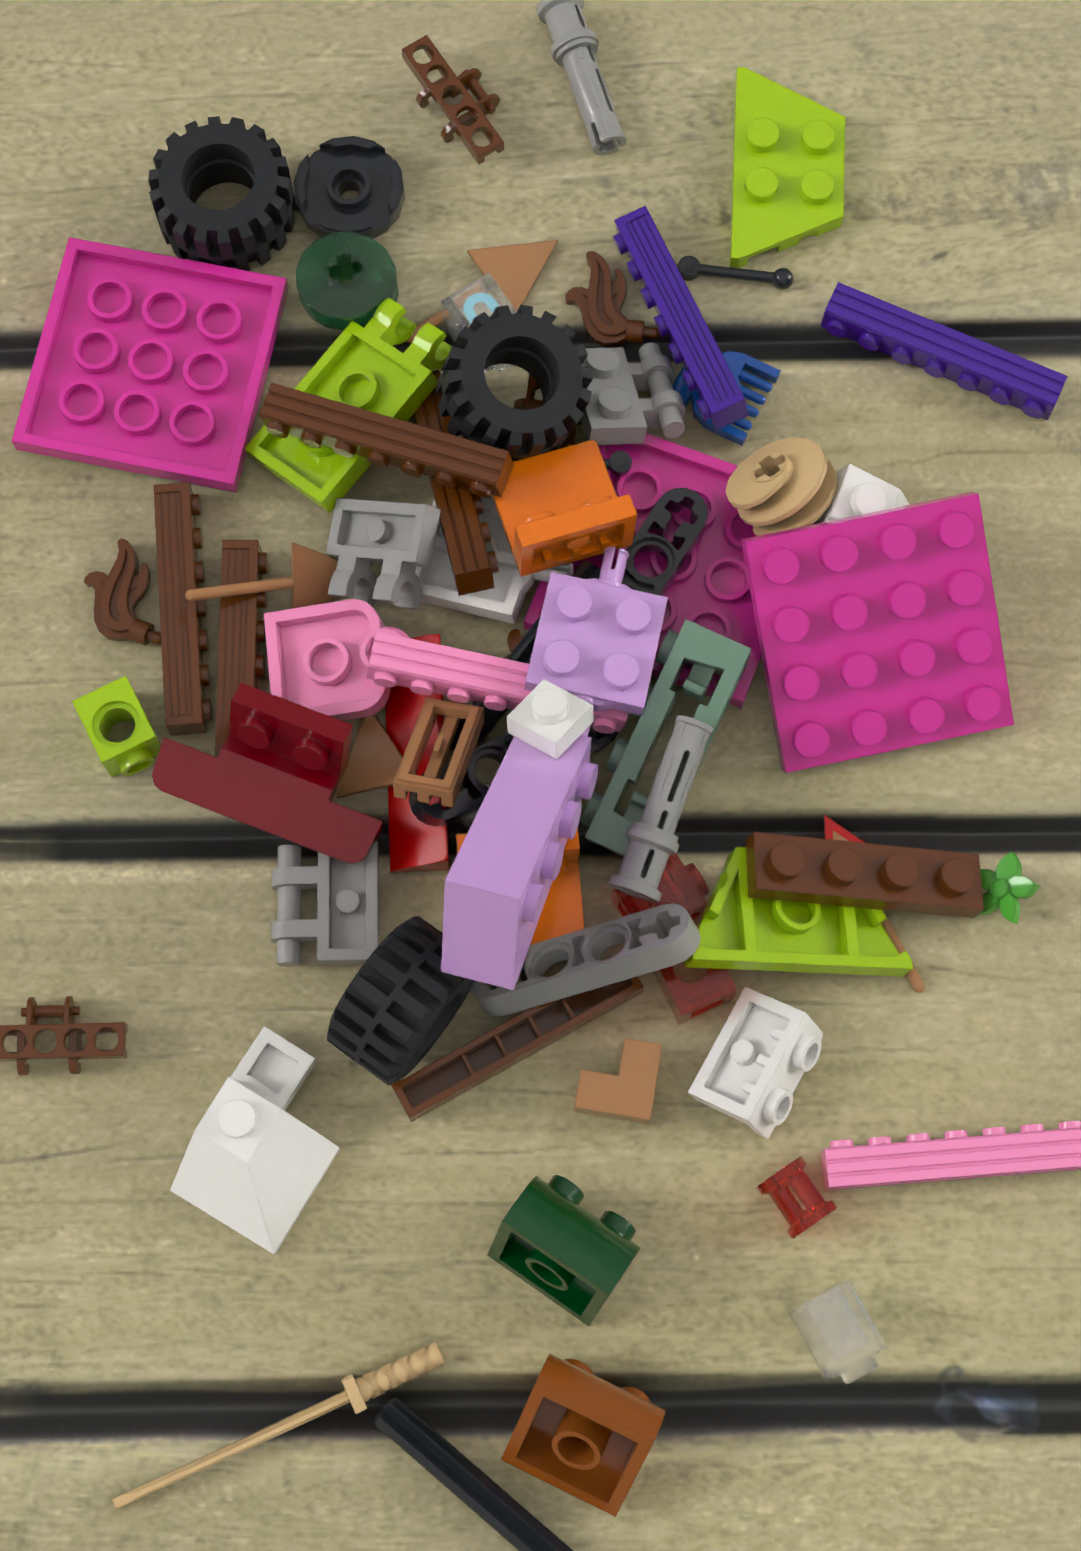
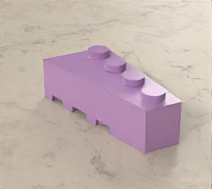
(511, 860)

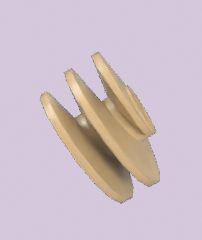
(783, 485)

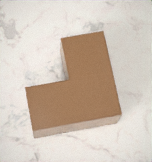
(624, 1095)

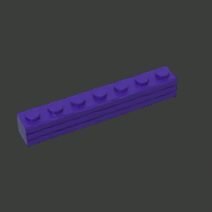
(680, 319)
(943, 351)

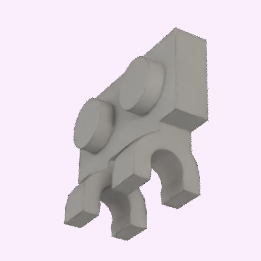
(381, 533)

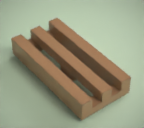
(430, 784)

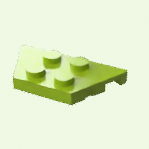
(783, 168)
(790, 935)

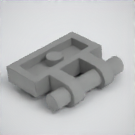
(615, 410)
(345, 908)

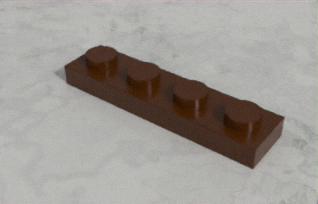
(863, 875)

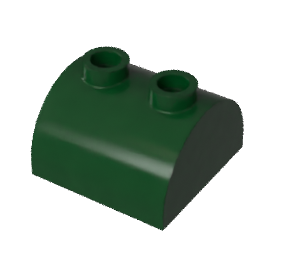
(564, 1247)

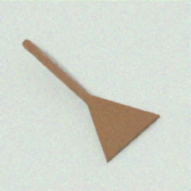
(371, 761)

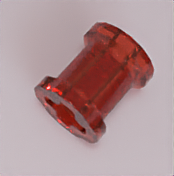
(796, 1177)

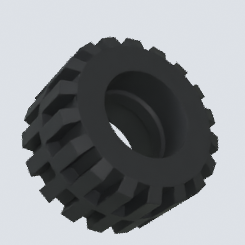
(217, 156)
(533, 346)
(398, 1003)

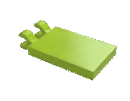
(363, 373)

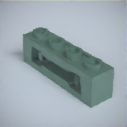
(707, 655)

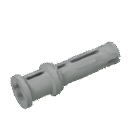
(575, 50)
(652, 839)

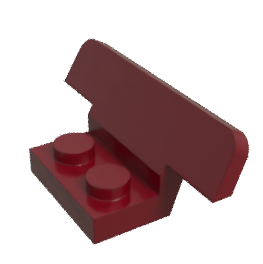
(274, 775)

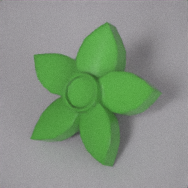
(1006, 888)

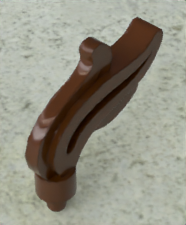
(603, 304)
(118, 596)

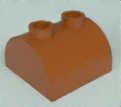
(584, 1434)

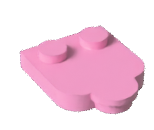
(323, 657)

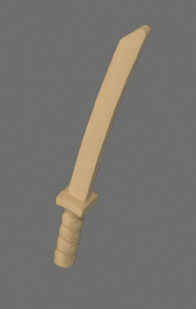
(356, 1392)

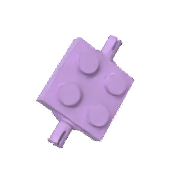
(598, 638)

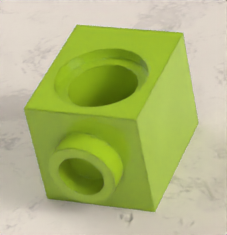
(106, 708)

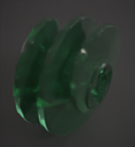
(343, 258)

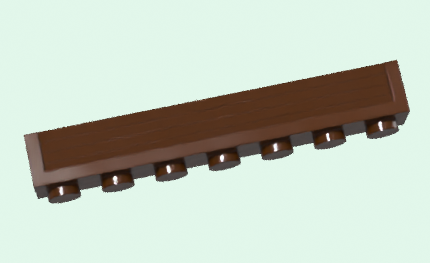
(386, 441)
(459, 517)
(179, 618)
(239, 628)
(507, 1046)

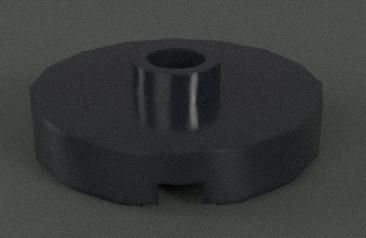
(345, 166)

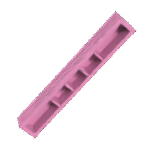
(460, 676)
(953, 1157)

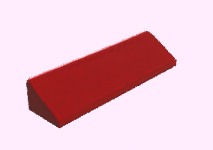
(411, 842)

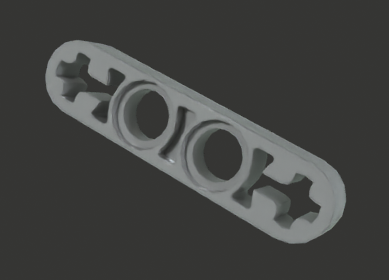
(666, 939)

